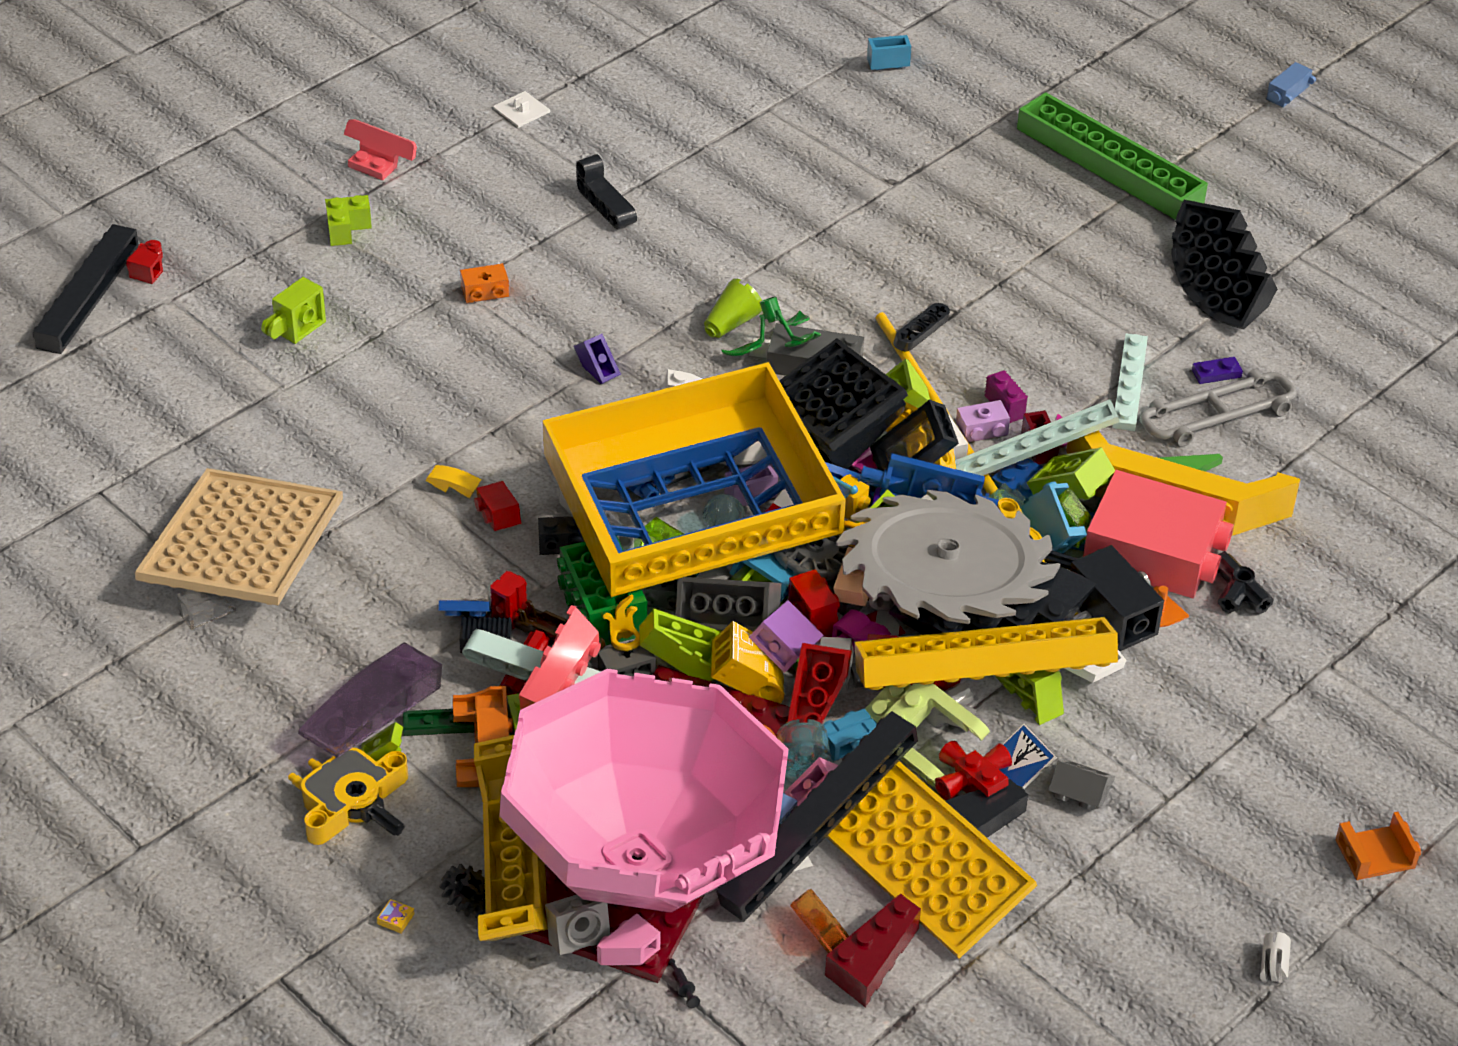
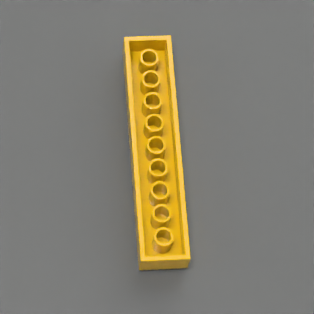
(986, 653)

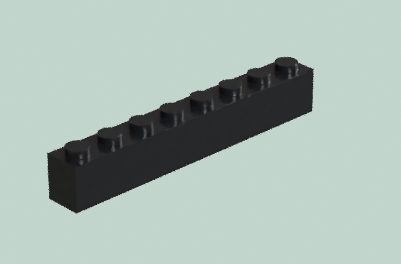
(85, 289)

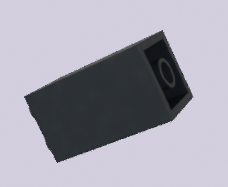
(1120, 596)

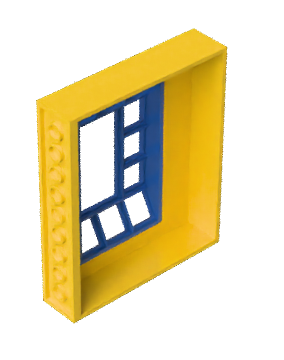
(679, 433)

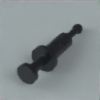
(686, 988)

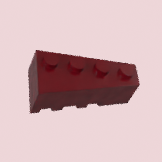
(872, 949)

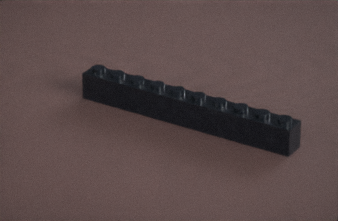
(821, 813)

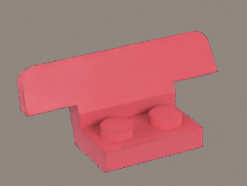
(378, 149)

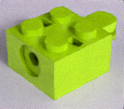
(296, 311)

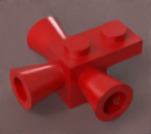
(972, 770)

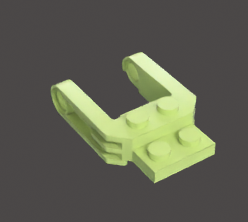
(914, 705)

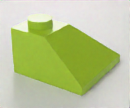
(909, 379)

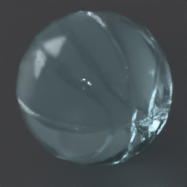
(722, 509)

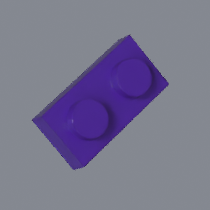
(1217, 370)

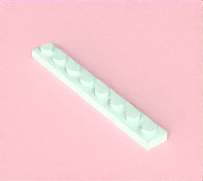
(1039, 439)

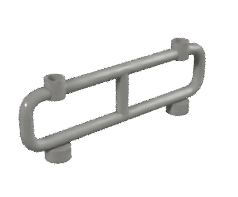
(1184, 434)

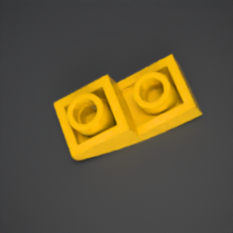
(461, 481)

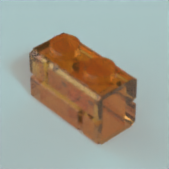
(819, 920)

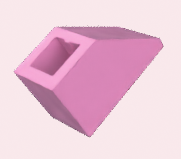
(629, 944)

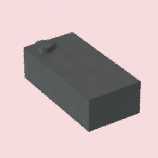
(786, 359)
(721, 601)

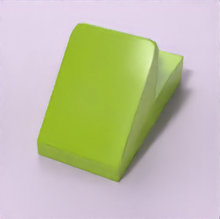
(384, 742)

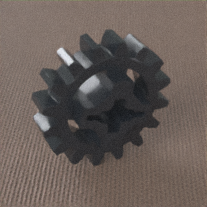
(467, 891)

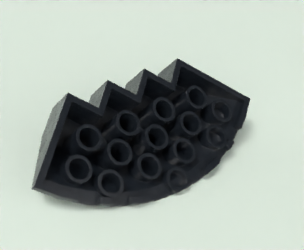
(1220, 264)
(1064, 598)

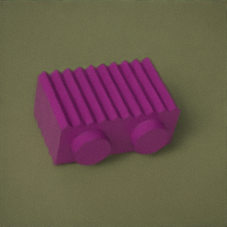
(1001, 387)

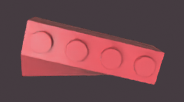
(565, 661)

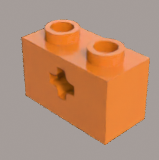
(484, 283)

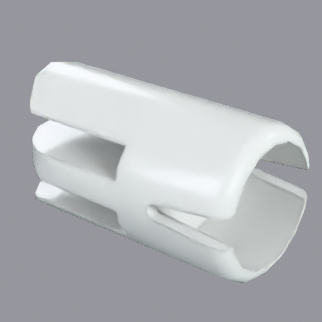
(1276, 954)

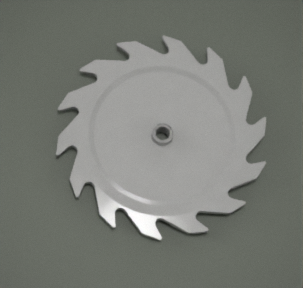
(947, 556)

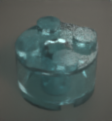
(805, 745)

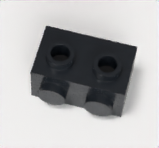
(556, 533)

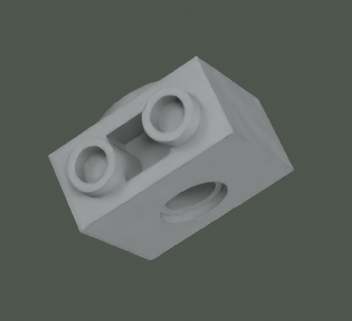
(576, 923)

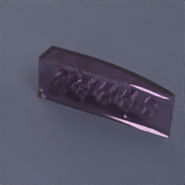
(373, 699)

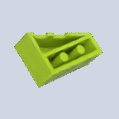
(679, 642)
(1038, 691)

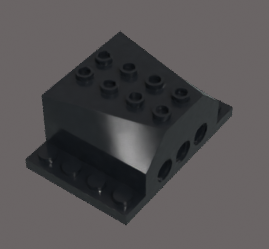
(843, 402)

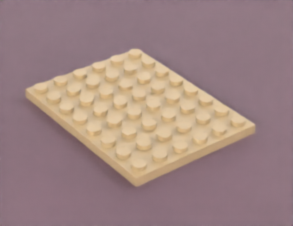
(240, 536)

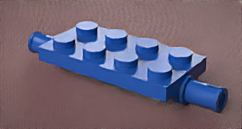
(915, 477)

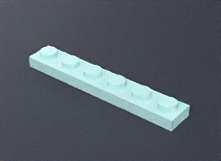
(1130, 381)

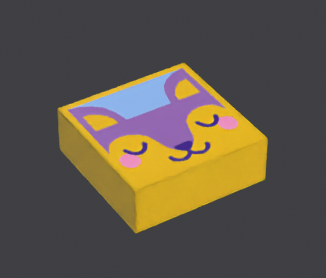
(395, 916)

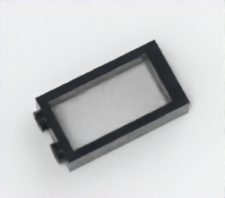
(921, 436)

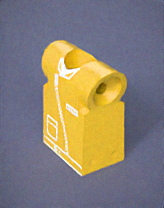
(744, 665)

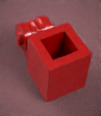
(146, 262)

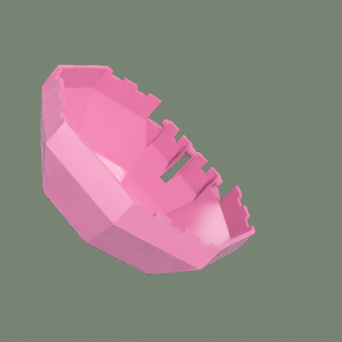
(646, 775)

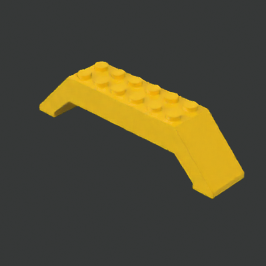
(1247, 503)
(512, 869)

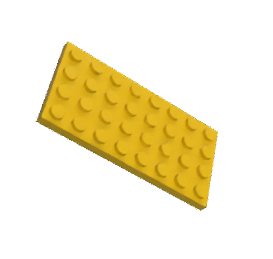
(933, 857)

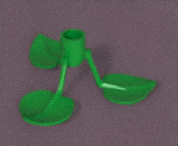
(772, 312)

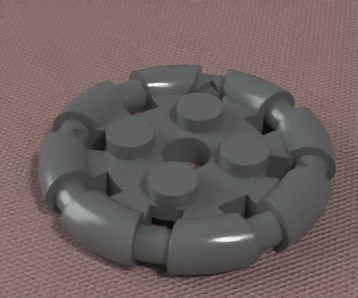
(814, 557)

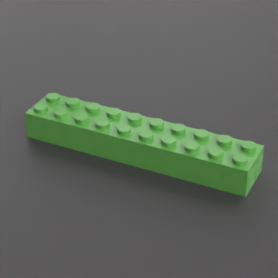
(1110, 154)

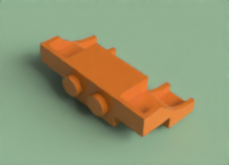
(490, 721)

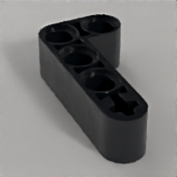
(602, 194)

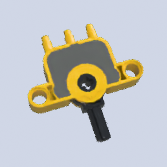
(350, 791)

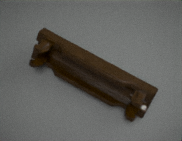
(545, 621)

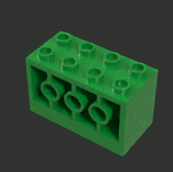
(588, 592)

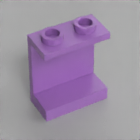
(783, 634)

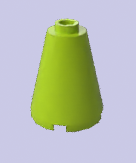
(733, 308)

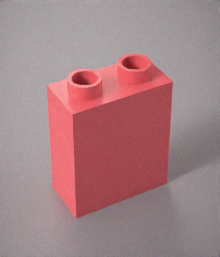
(1161, 531)

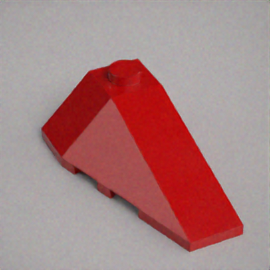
(818, 681)

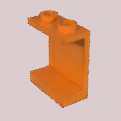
(1379, 849)

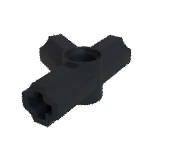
(1241, 587)

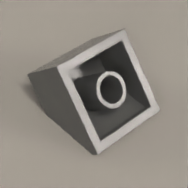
(1081, 784)

